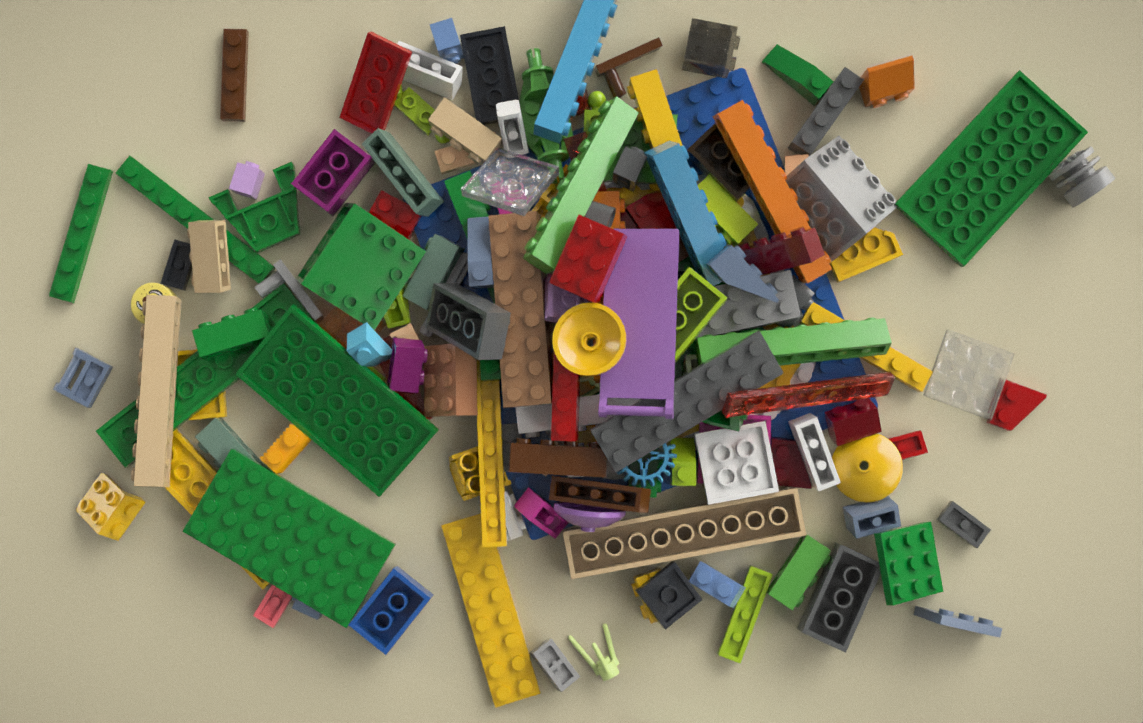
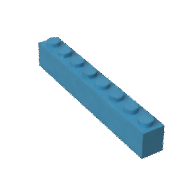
(573, 68)

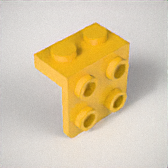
(109, 508)

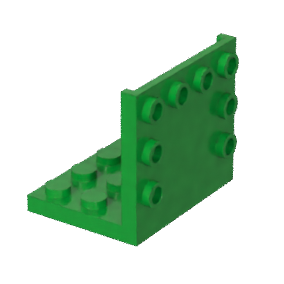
(360, 265)

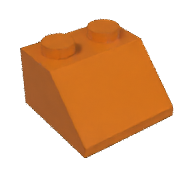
(888, 82)

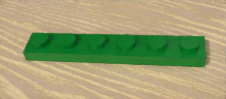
(81, 233)

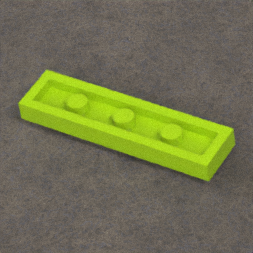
(745, 614)

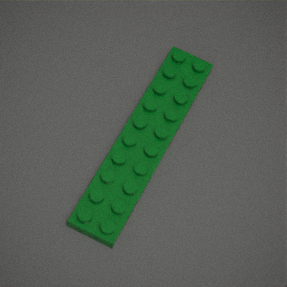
(196, 382)

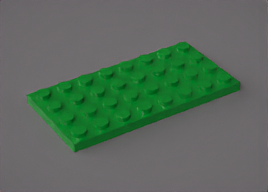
(990, 168)
(336, 401)
(289, 537)

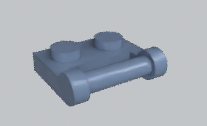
(89, 380)

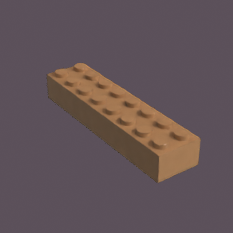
(520, 290)

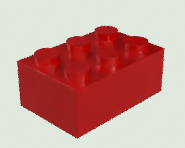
(588, 259)

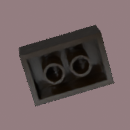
(715, 159)

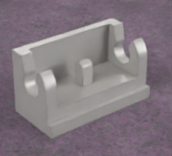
(554, 665)

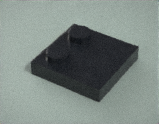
(668, 595)

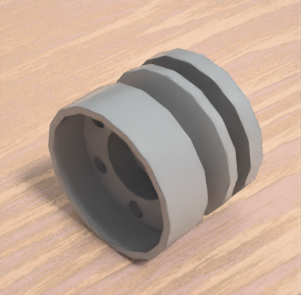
(1081, 176)

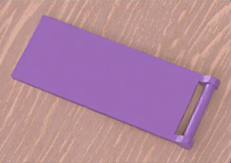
(645, 299)

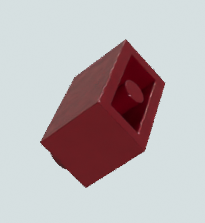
(853, 421)

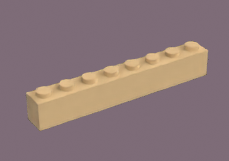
(157, 391)

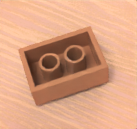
(449, 382)

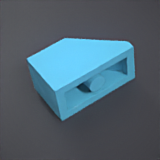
(367, 346)

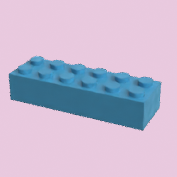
(687, 206)

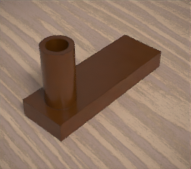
(609, 67)

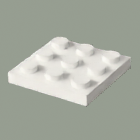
(736, 463)

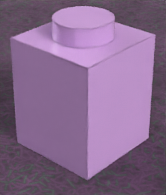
(247, 180)

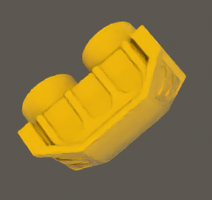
(465, 473)

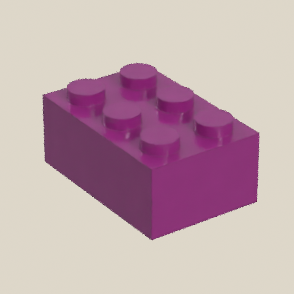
(333, 172)

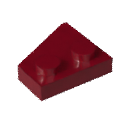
(789, 464)

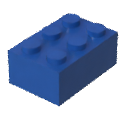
(391, 610)

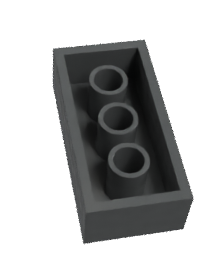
(468, 321)
(840, 597)

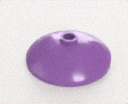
(588, 516)

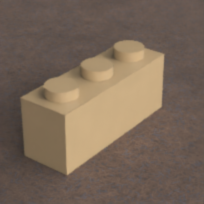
(464, 131)
(209, 256)

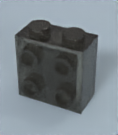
(711, 48)

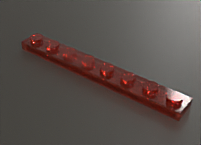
(807, 394)

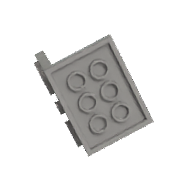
(839, 196)

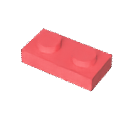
(273, 606)

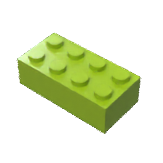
(696, 307)

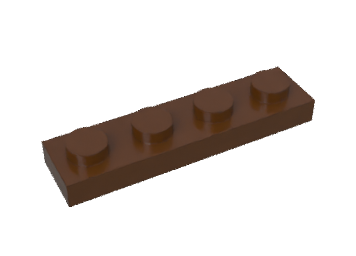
(234, 75)

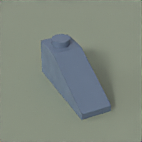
(479, 253)

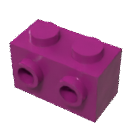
(406, 365)

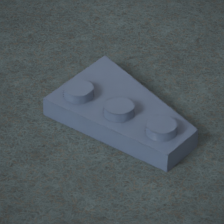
(963, 621)

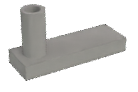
(281, 276)

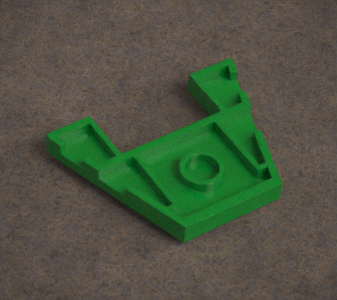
(268, 220)

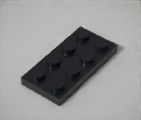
(489, 71)

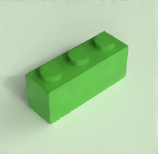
(799, 572)

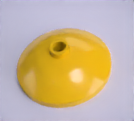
(578, 327)
(882, 474)

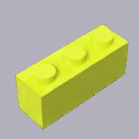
(731, 218)

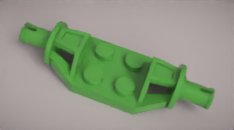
(534, 89)

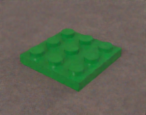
(908, 563)

